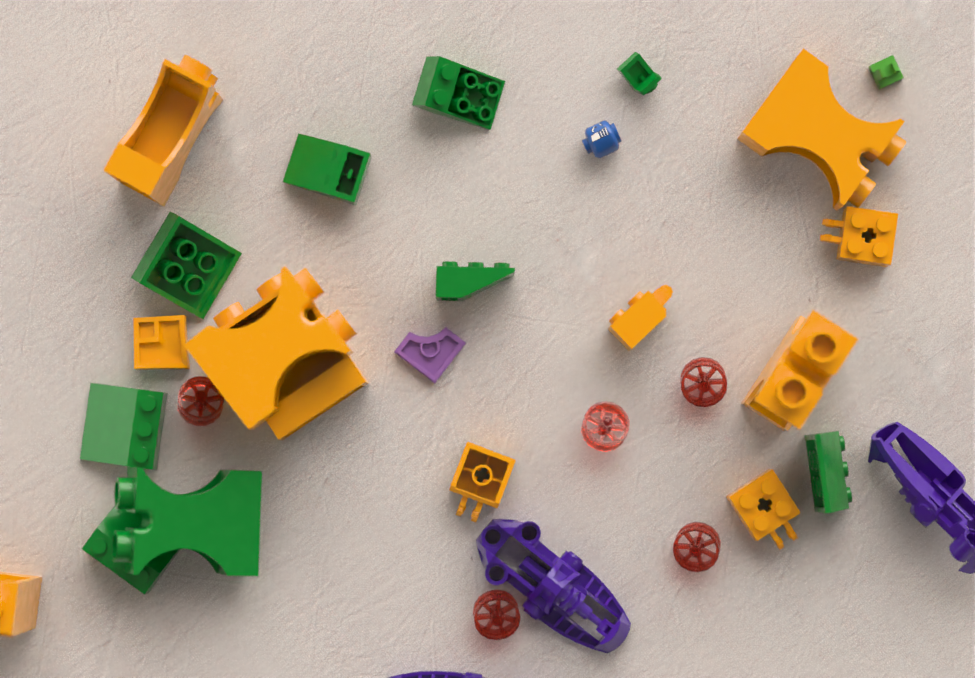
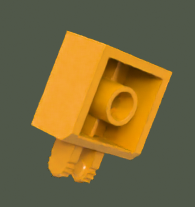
(850, 242)
(643, 315)
(488, 491)
(779, 511)

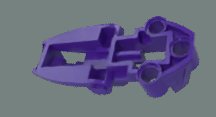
(932, 488)
(558, 590)

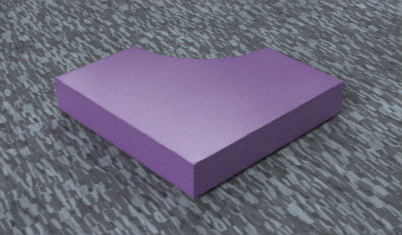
(432, 353)

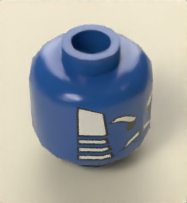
(601, 139)

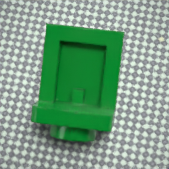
(639, 74)

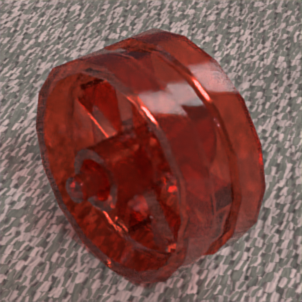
(703, 382)
(200, 401)
(605, 426)
(696, 547)
(496, 615)

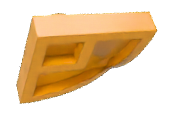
(160, 343)

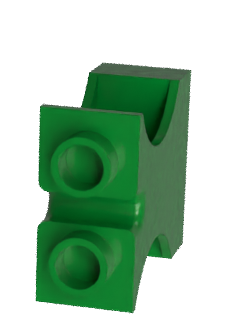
(213, 521)

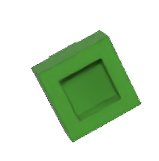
(886, 72)

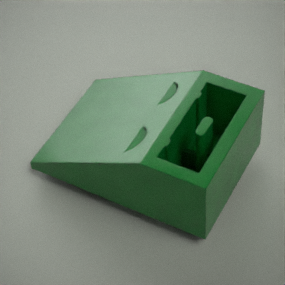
(458, 92)
(327, 168)
(461, 283)

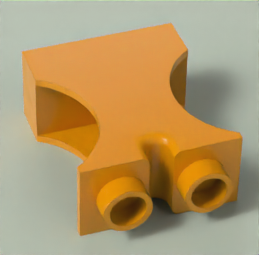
(810, 122)
(166, 130)
(255, 359)
(799, 371)

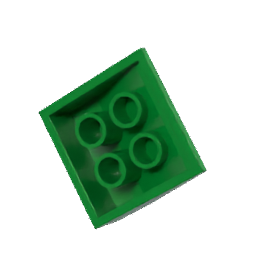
(186, 265)
(123, 426)
(828, 472)
(100, 548)

